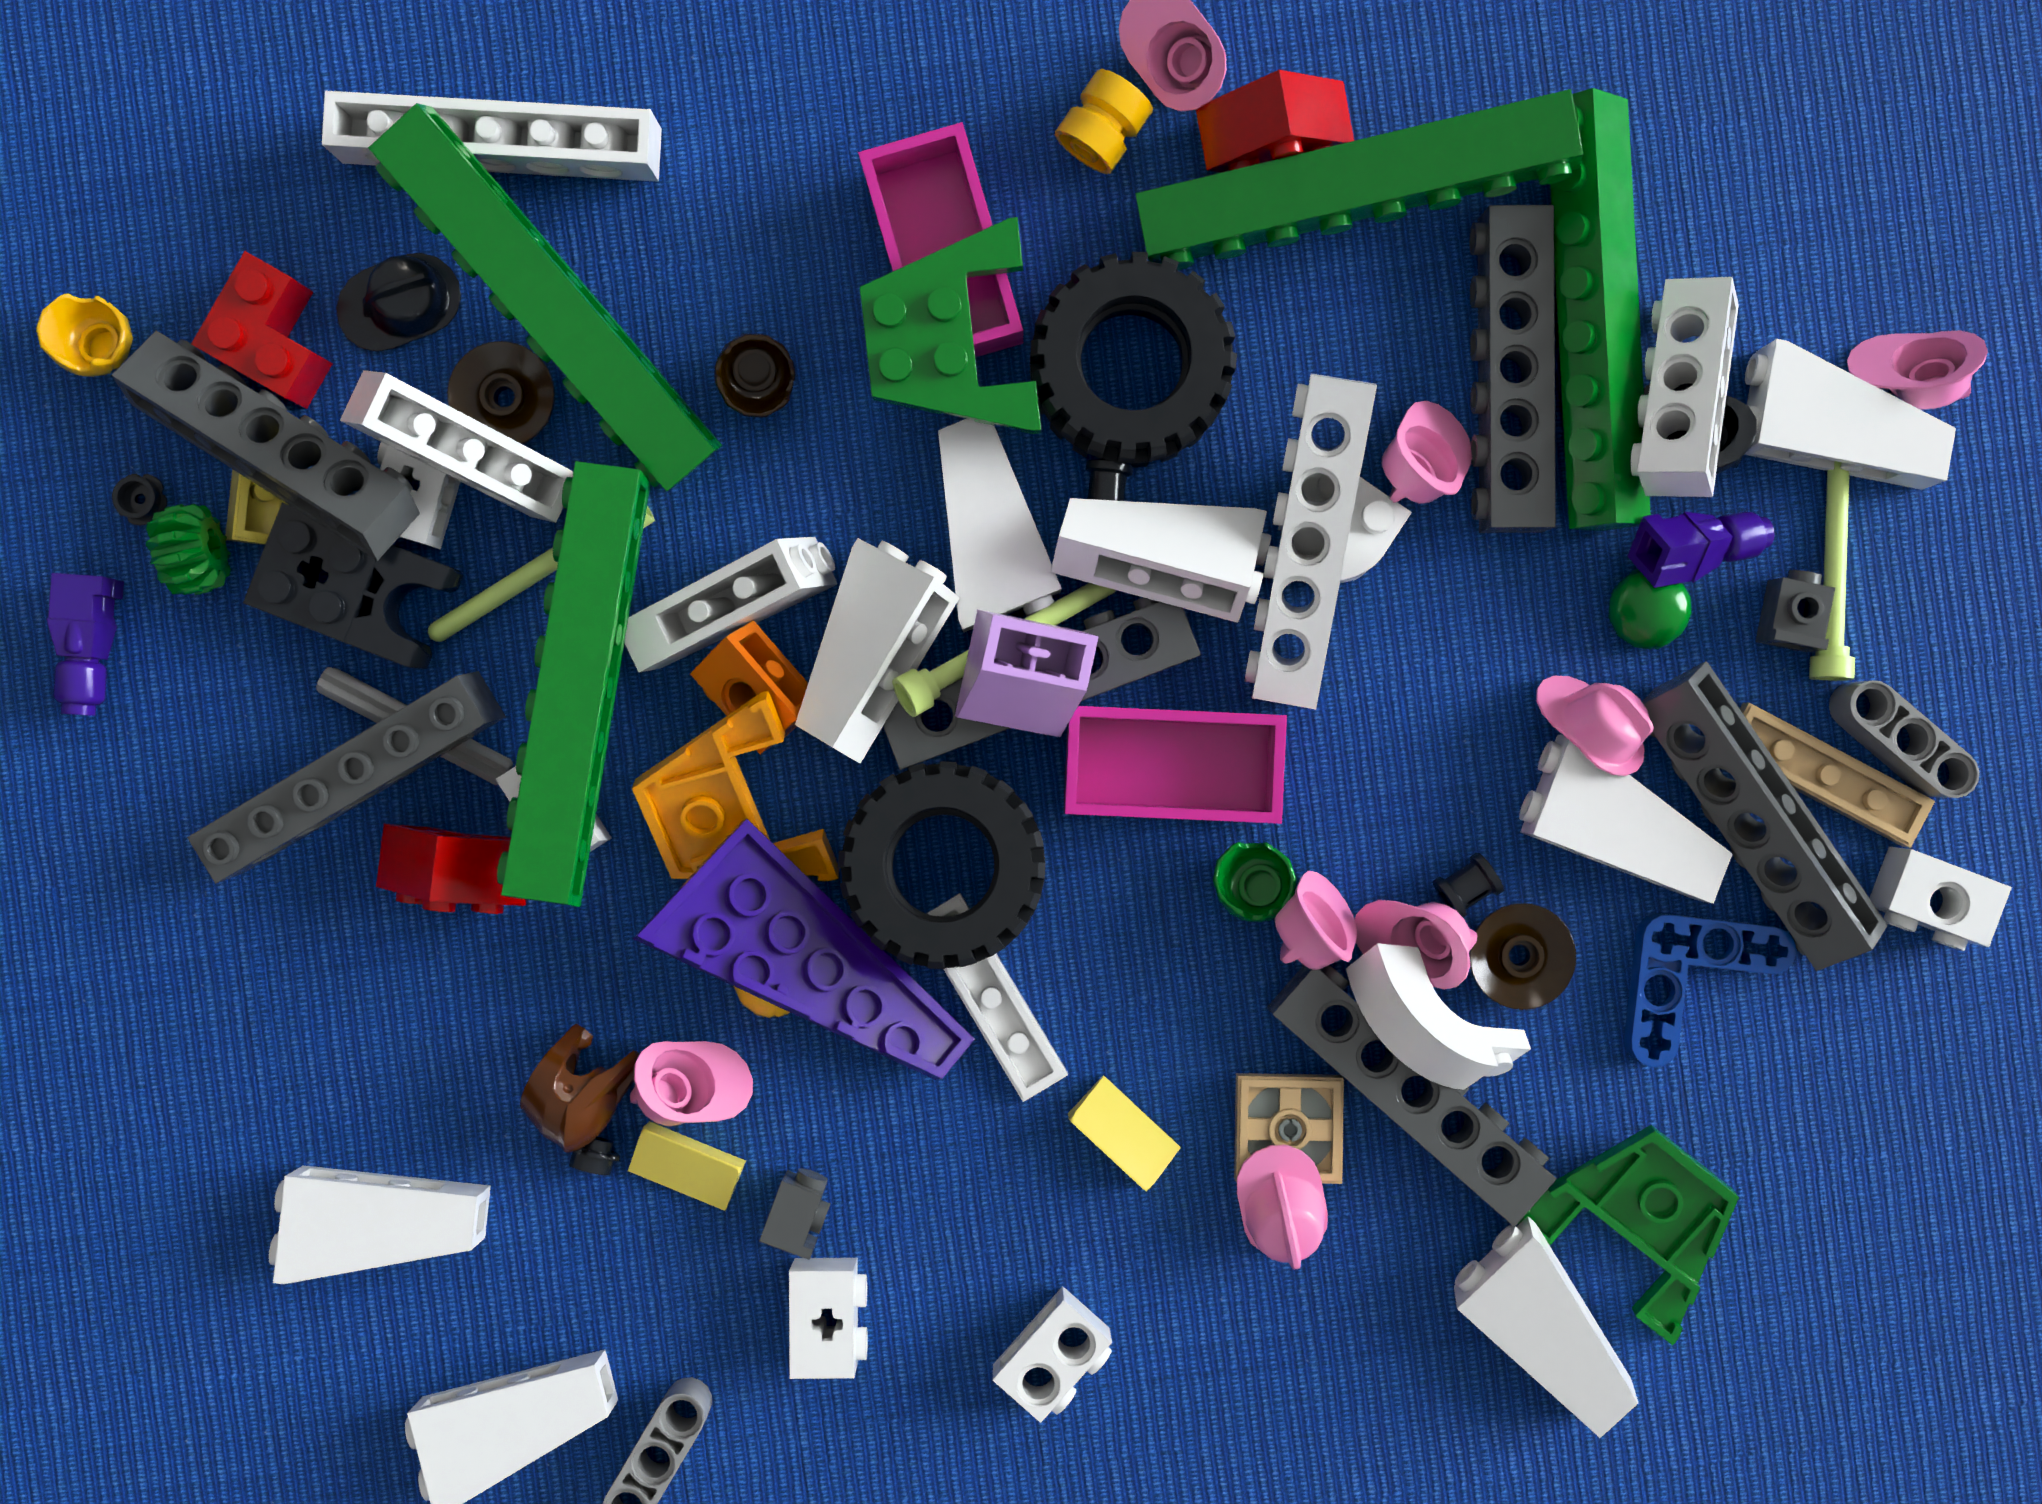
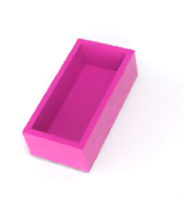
(930, 199)
(1175, 764)

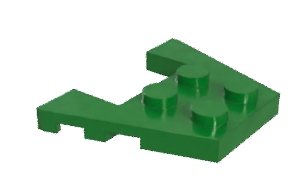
(924, 336)
(1657, 1203)

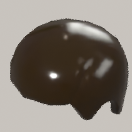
(754, 375)

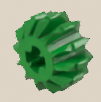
(188, 549)

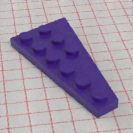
(782, 939)

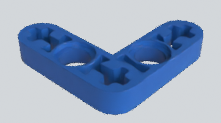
(1673, 965)

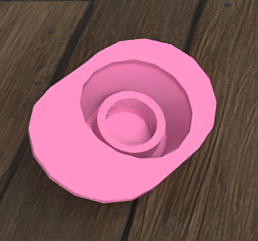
(1173, 51)
(1920, 367)
(1427, 454)
(1599, 719)
(1316, 924)
(1432, 927)
(690, 1082)
(1282, 1203)

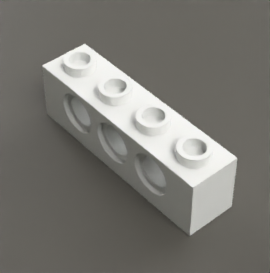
(456, 445)
(1688, 463)

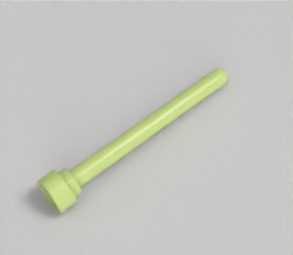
(499, 593)
(1835, 662)
(920, 688)

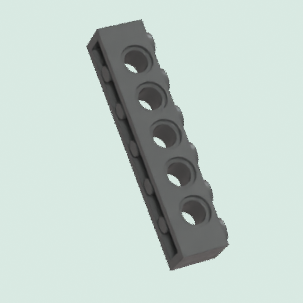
(1529, 237)
(235, 427)
(1169, 645)
(347, 776)
(1790, 831)
(1508, 1188)

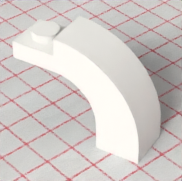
(1420, 1028)

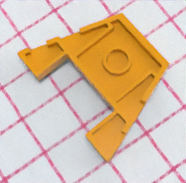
(702, 796)

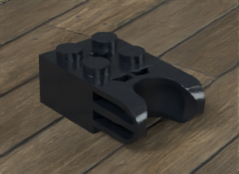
(359, 597)

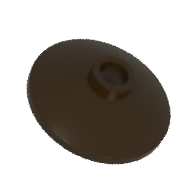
(499, 367)
(1547, 962)

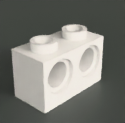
(1040, 1347)

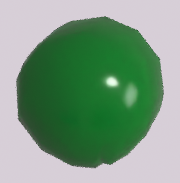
(1647, 614)
(1254, 881)

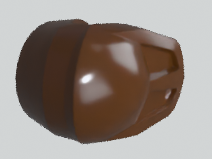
(569, 1106)

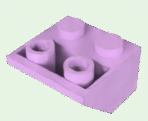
(1024, 673)

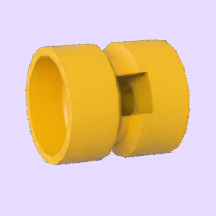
(1108, 115)

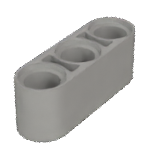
(1927, 742)
(668, 1431)

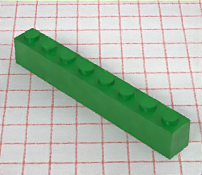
(1363, 180)
(544, 295)
(1599, 320)
(575, 685)

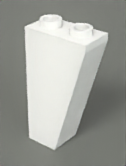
(1824, 414)
(991, 532)
(1166, 552)
(729, 599)
(875, 632)
(1620, 824)
(370, 1220)
(1540, 1321)
(501, 1424)

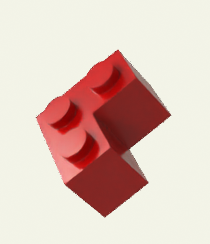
(1273, 120)
(252, 328)
(443, 868)

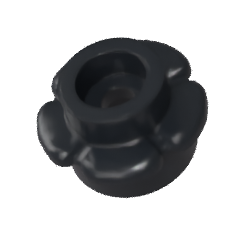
(126, 493)
(595, 1157)

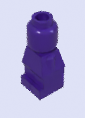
(1695, 544)
(83, 633)

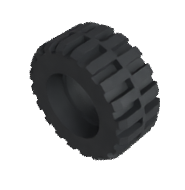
(1145, 291)
(870, 851)

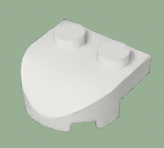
(1372, 529)

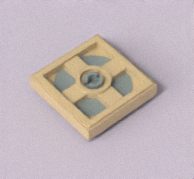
(1293, 1112)

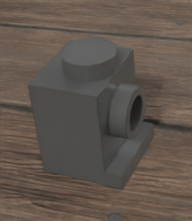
(1780, 621)
(797, 1212)

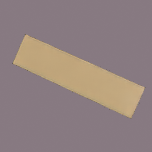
(1841, 780)

